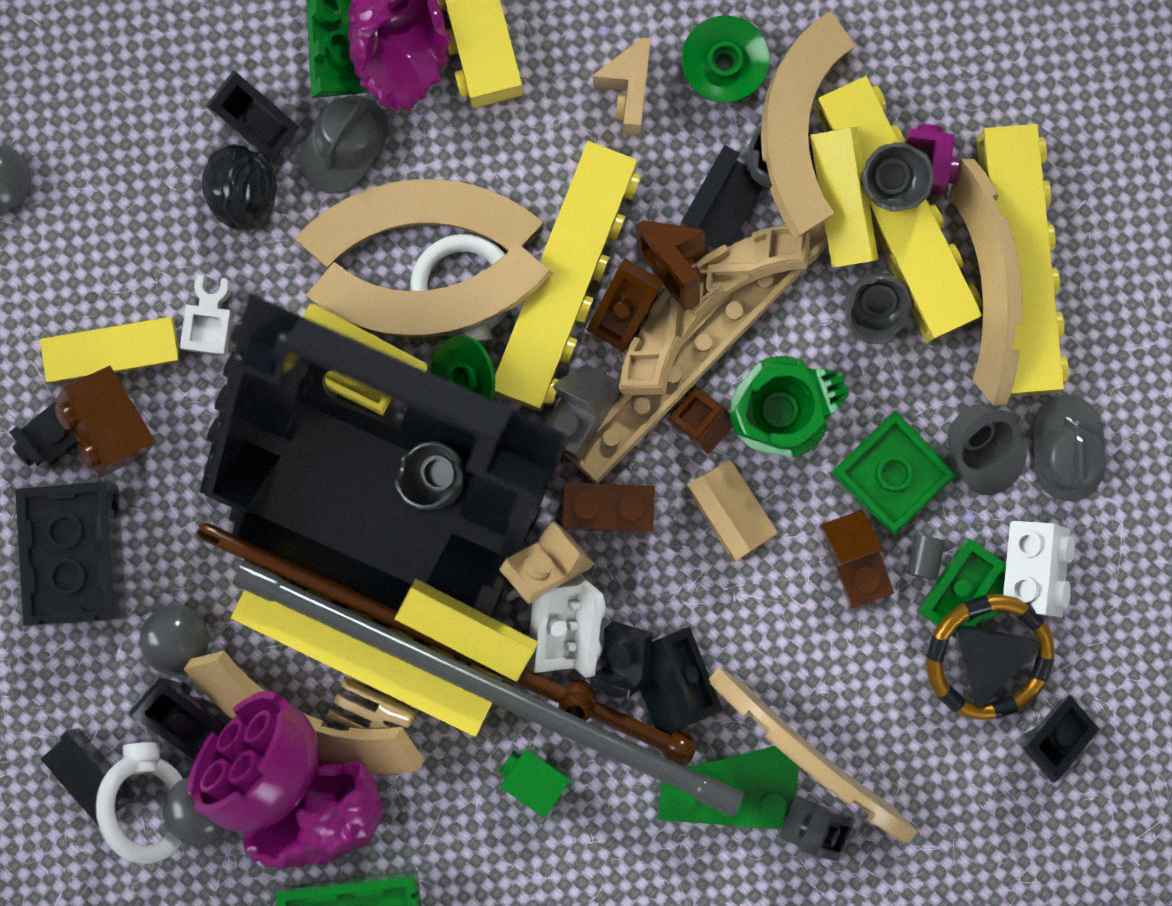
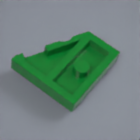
(967, 576)

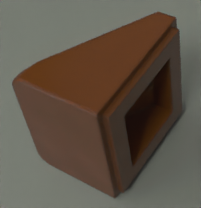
(701, 420)

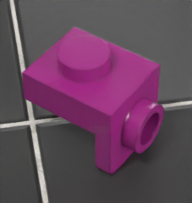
(940, 154)

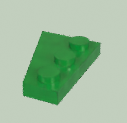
(329, 49)
(763, 776)

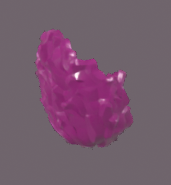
(397, 48)
(328, 822)

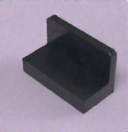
(723, 200)
(678, 683)
(81, 771)

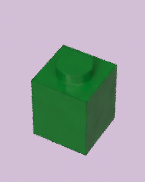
(533, 780)

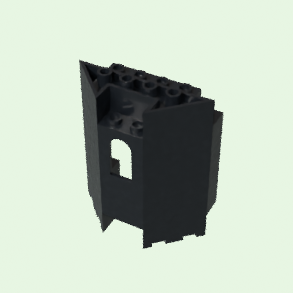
(321, 473)

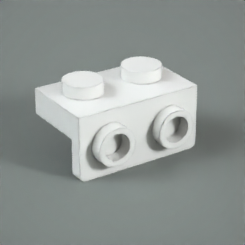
(1039, 566)
(567, 628)

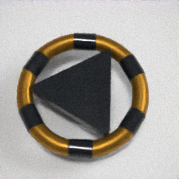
(990, 657)

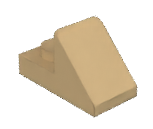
(628, 74)
(546, 563)

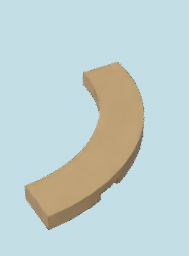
(787, 123)
(417, 204)
(722, 272)
(1000, 279)
(435, 310)
(379, 749)
(810, 759)

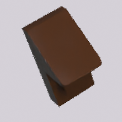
(672, 257)
(625, 305)
(857, 558)

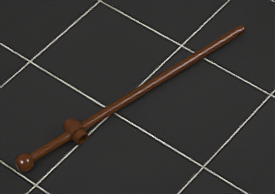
(575, 698)

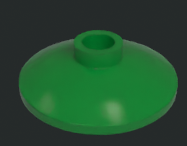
(727, 38)
(465, 364)

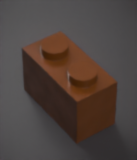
(103, 422)
(608, 507)

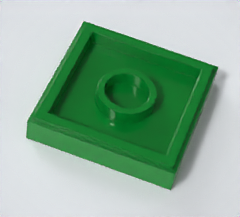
(893, 473)

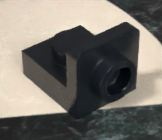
(43, 440)
(624, 660)

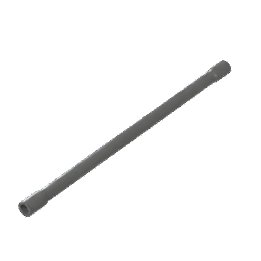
(702, 787)

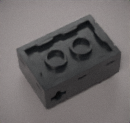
(70, 553)

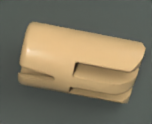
(383, 717)

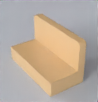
(731, 510)

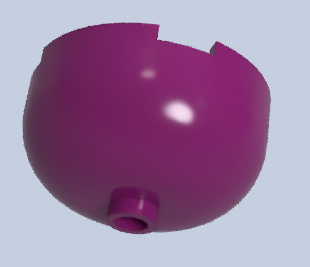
(255, 765)

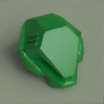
(785, 405)

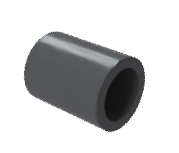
(925, 557)

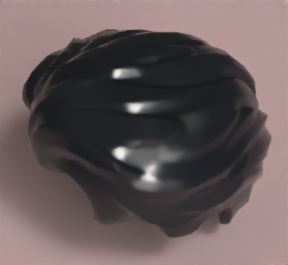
(239, 187)

